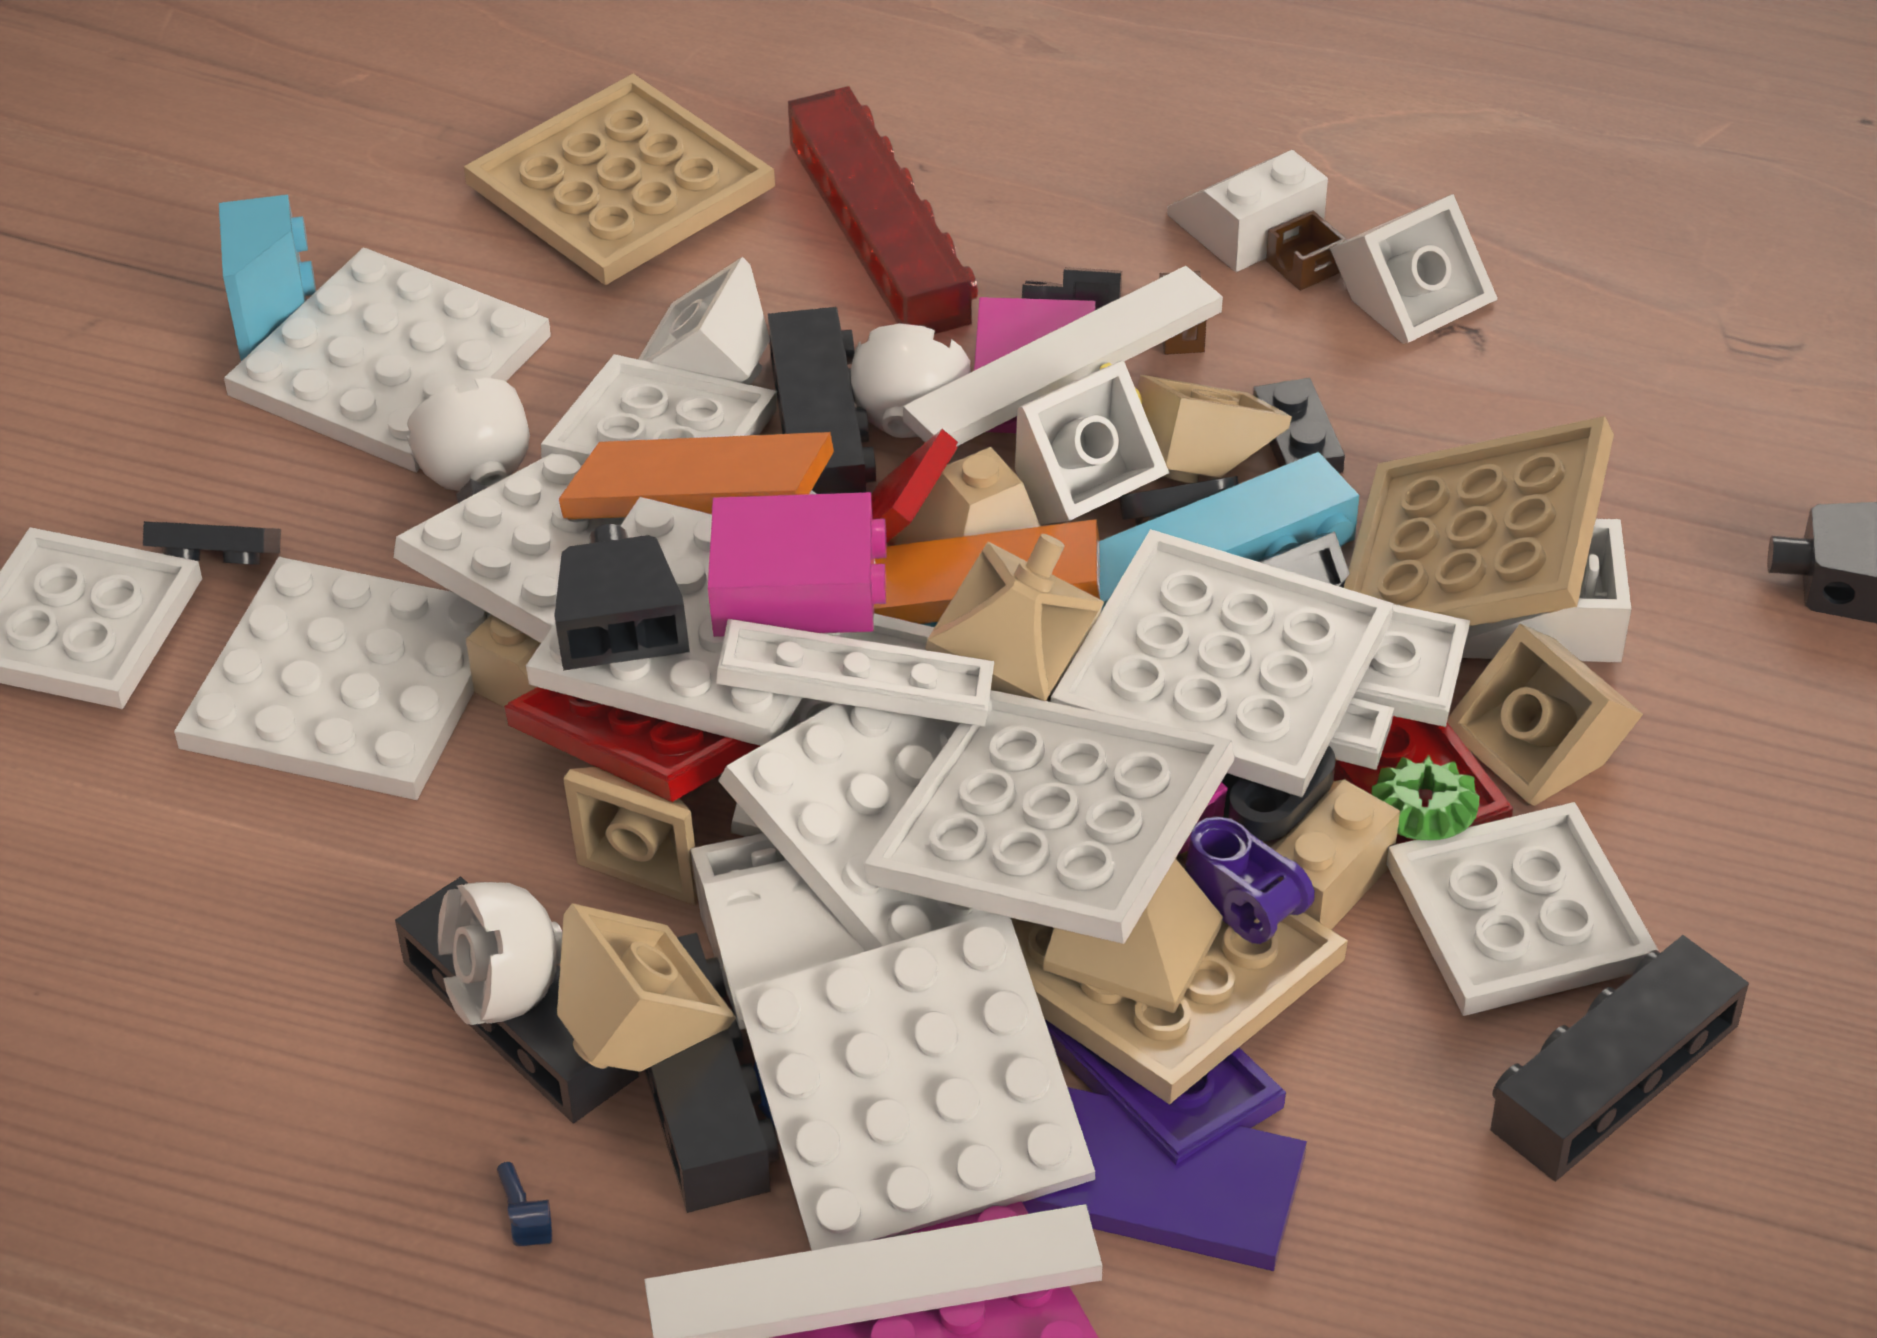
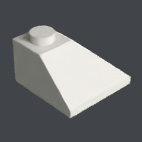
(1416, 270)
(714, 328)

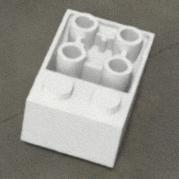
(1592, 629)
(762, 915)

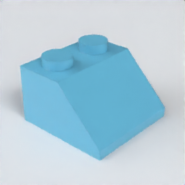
(263, 266)

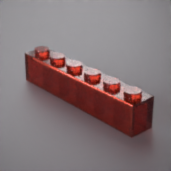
(881, 211)

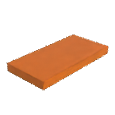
(694, 472)
(929, 573)

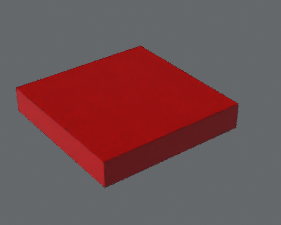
(908, 485)

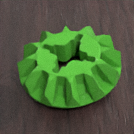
(1449, 811)

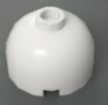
(899, 367)
(469, 434)
(500, 950)

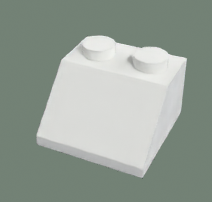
(1239, 211)
(1085, 445)

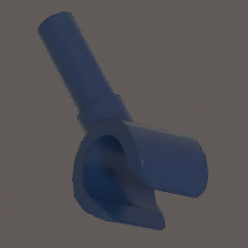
(529, 1219)

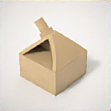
(1018, 619)

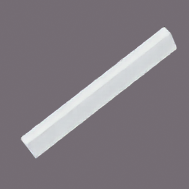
(1064, 356)
(877, 1278)

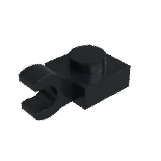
(1080, 285)

